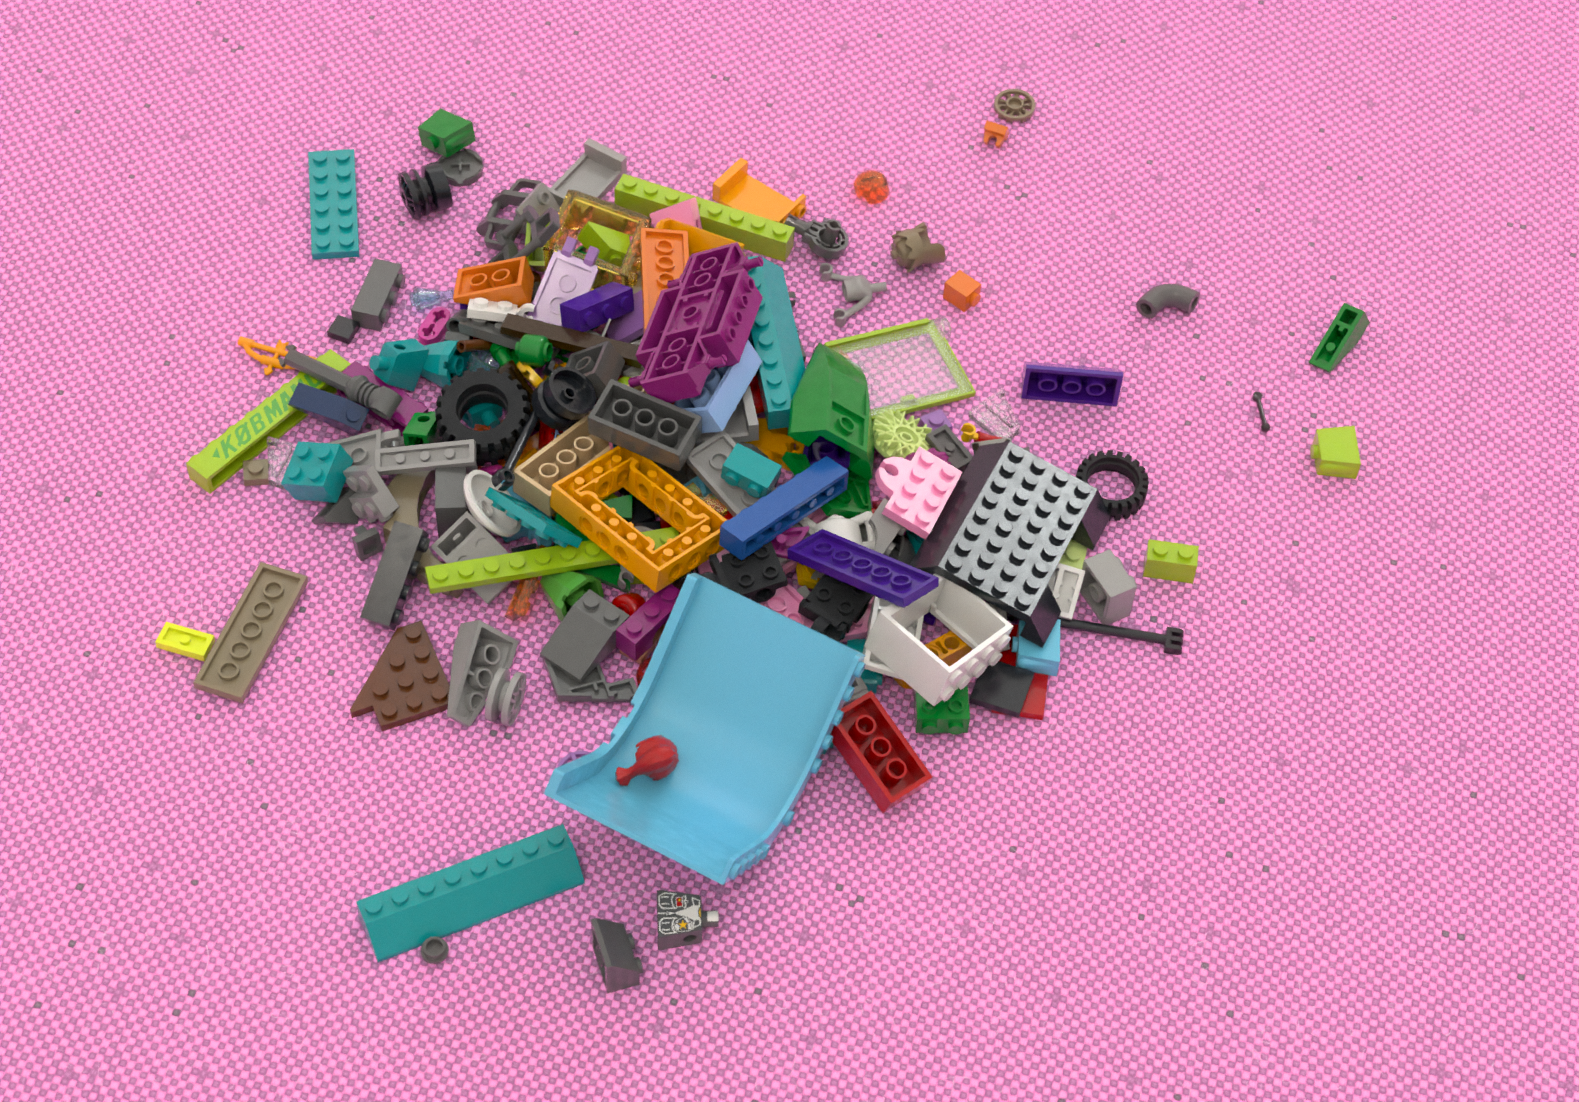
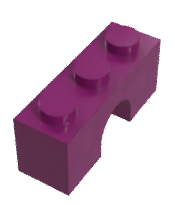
(637, 632)

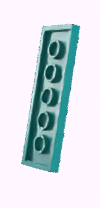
(333, 204)

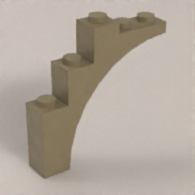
(409, 493)

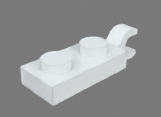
(496, 311)

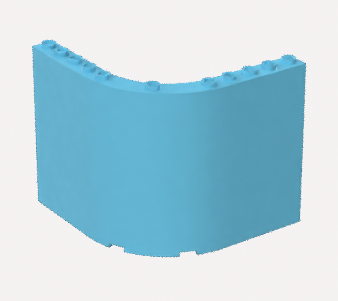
(749, 716)

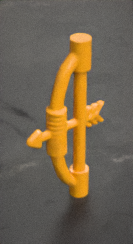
(271, 362)

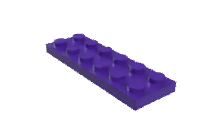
(863, 568)

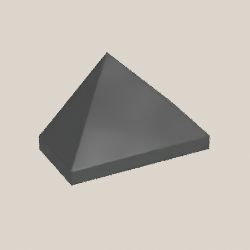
(338, 512)

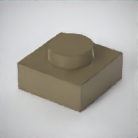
(255, 472)

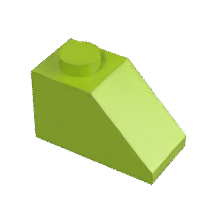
(611, 243)

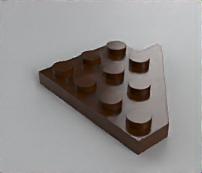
(405, 681)

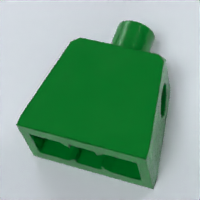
(422, 429)

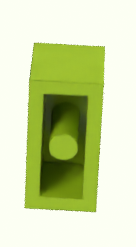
(1170, 561)

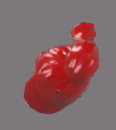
(654, 758)

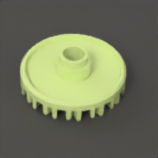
(897, 436)

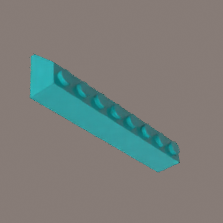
(776, 343)
(470, 892)

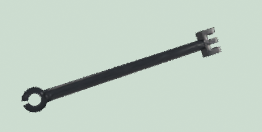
(507, 471)
(1171, 639)

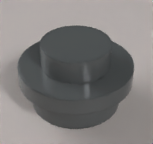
(434, 950)

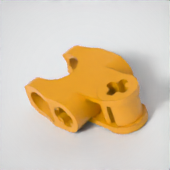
(775, 443)

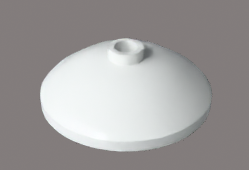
(481, 508)

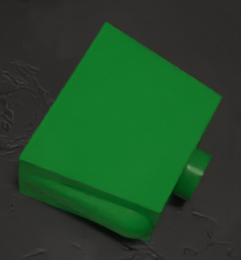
(446, 133)

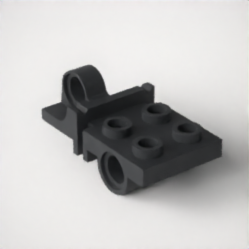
(752, 577)
(834, 607)

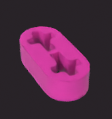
(430, 325)

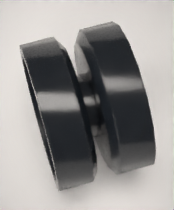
(563, 398)

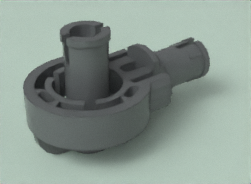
(821, 236)

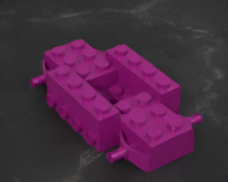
(698, 323)

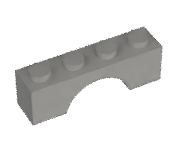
(884, 530)

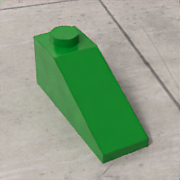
(1340, 337)

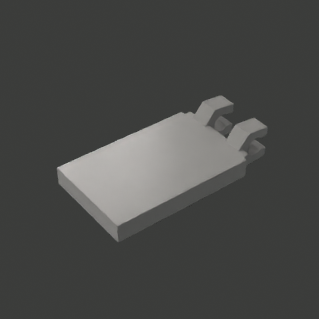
(363, 446)

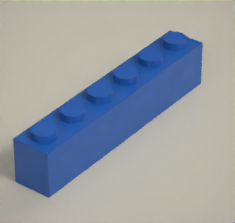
(783, 507)

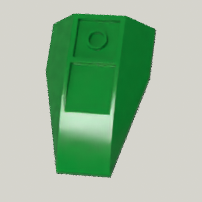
(834, 405)

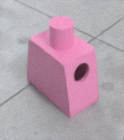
(684, 212)

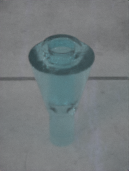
(424, 297)

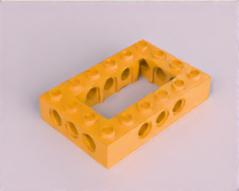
(580, 503)

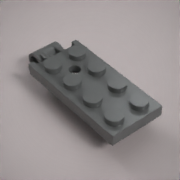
(483, 330)

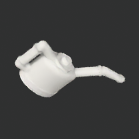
(847, 528)

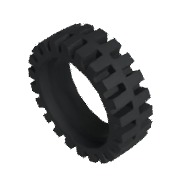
(1125, 467)

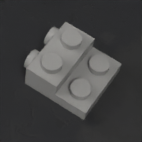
(372, 496)

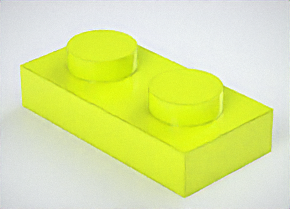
(185, 641)

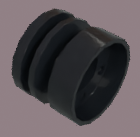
(429, 188)

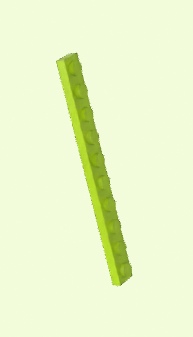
(526, 564)

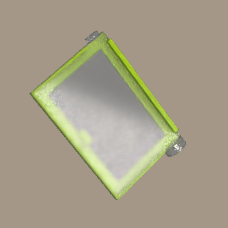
(907, 366)

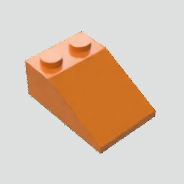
(496, 282)

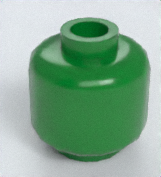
(534, 350)

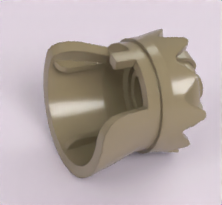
(913, 248)

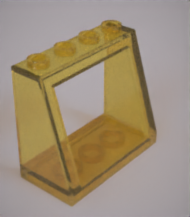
(577, 211)

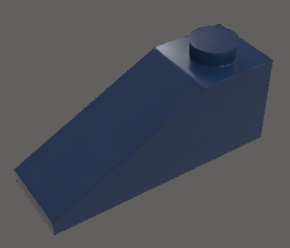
(329, 408)

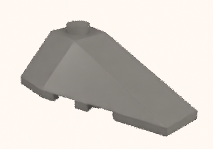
(475, 660)

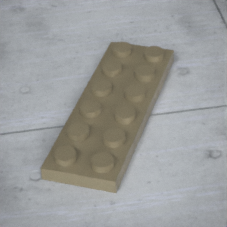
(251, 632)

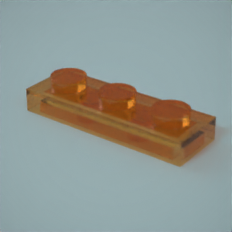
(519, 604)

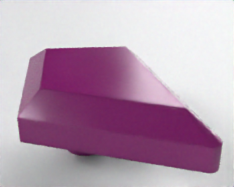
(788, 539)

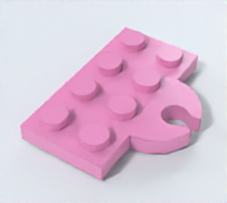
(916, 489)

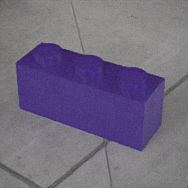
(597, 307)

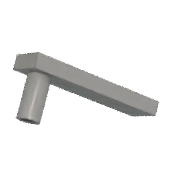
(426, 457)

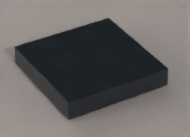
(1002, 688)

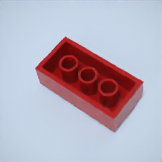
(878, 753)

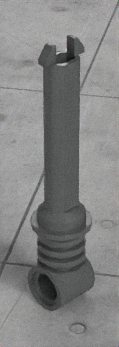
(357, 389)

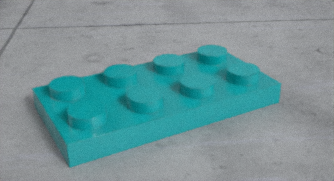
(532, 519)

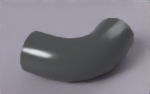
(1167, 296)

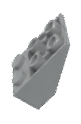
(469, 541)

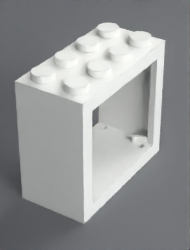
(917, 665)

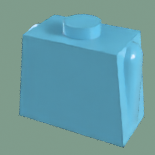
(1035, 658)

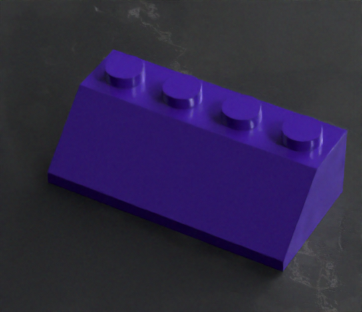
(1071, 383)

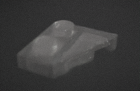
(278, 460)

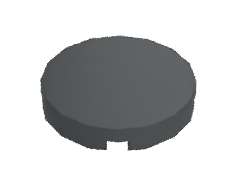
(462, 167)

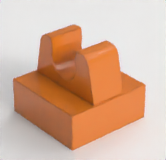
(997, 131)

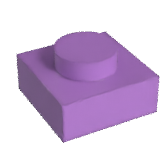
(935, 420)

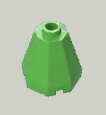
(567, 588)

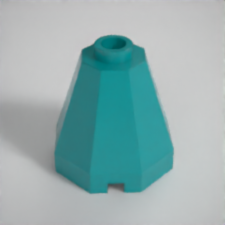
(444, 362)

